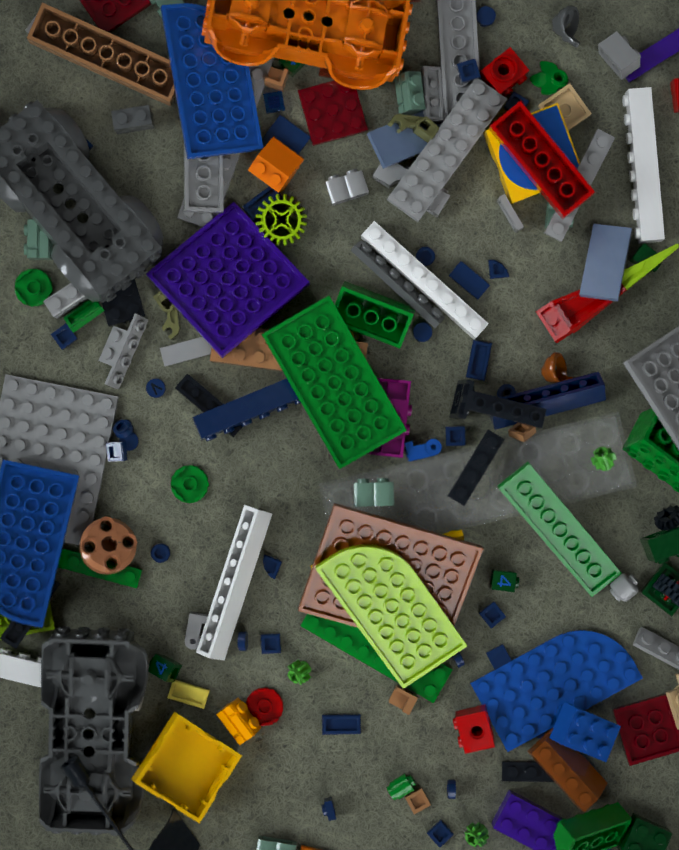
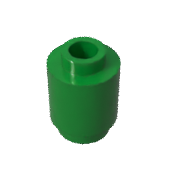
(401, 786)

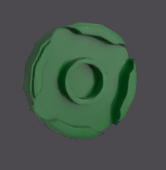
(37, 291)
(192, 489)

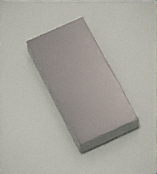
(510, 213)

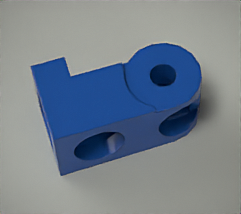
(430, 448)

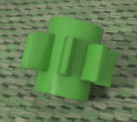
(603, 458)
(299, 672)
(476, 834)

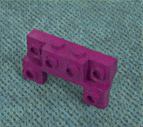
(398, 394)

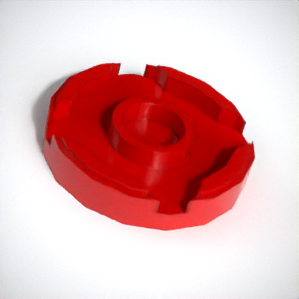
(265, 700)

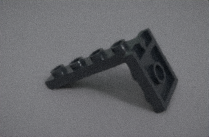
(469, 400)

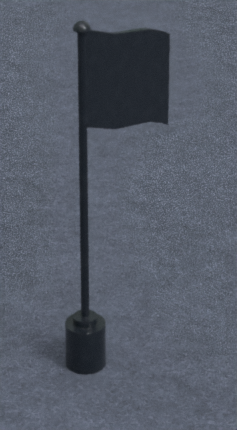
(174, 834)

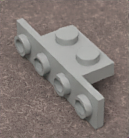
(121, 348)

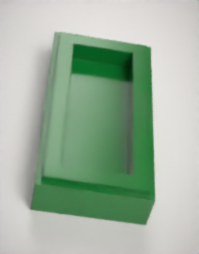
(83, 315)

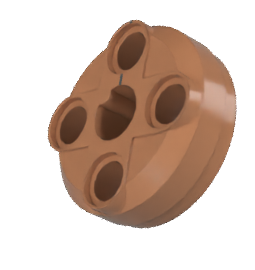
(107, 545)

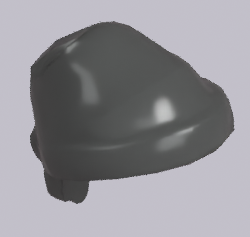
(562, 19)

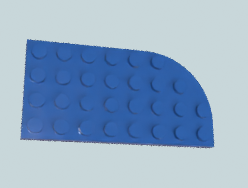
(211, 93)
(32, 535)
(569, 668)

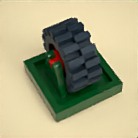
(664, 589)

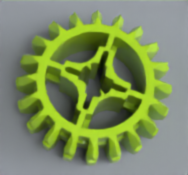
(292, 208)

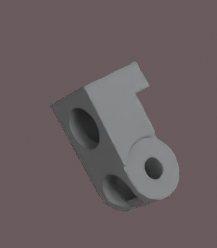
(194, 629)

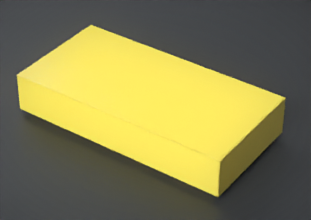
(188, 694)

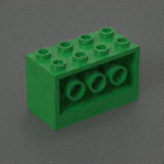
(654, 448)

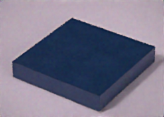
(287, 134)

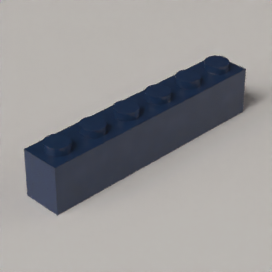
(559, 396)
(244, 410)

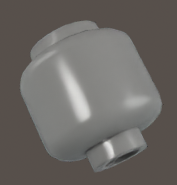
(624, 587)

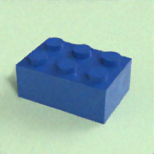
(585, 732)

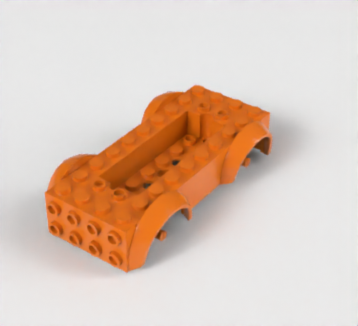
(357, 49)

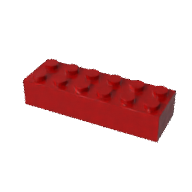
(541, 160)

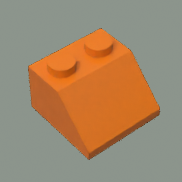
(276, 164)

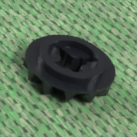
(663, 522)

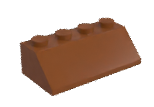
(569, 771)

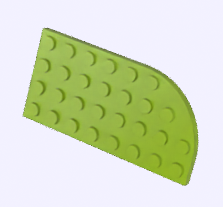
(392, 609)

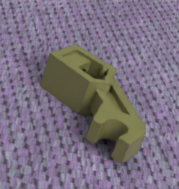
(414, 122)
(172, 315)

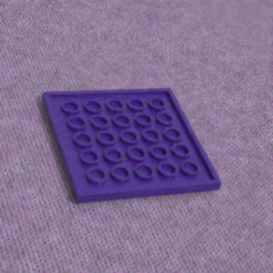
(228, 279)

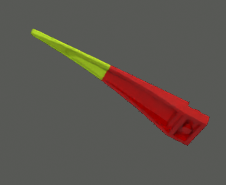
(572, 312)

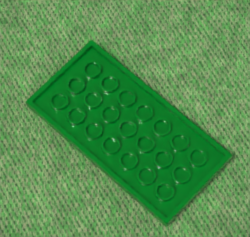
(334, 382)

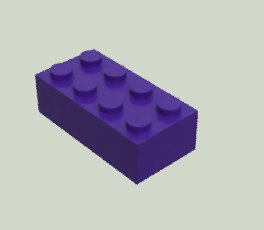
(526, 822)

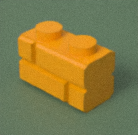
(239, 721)

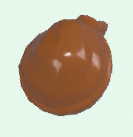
(548, 370)

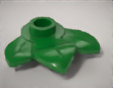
(547, 76)

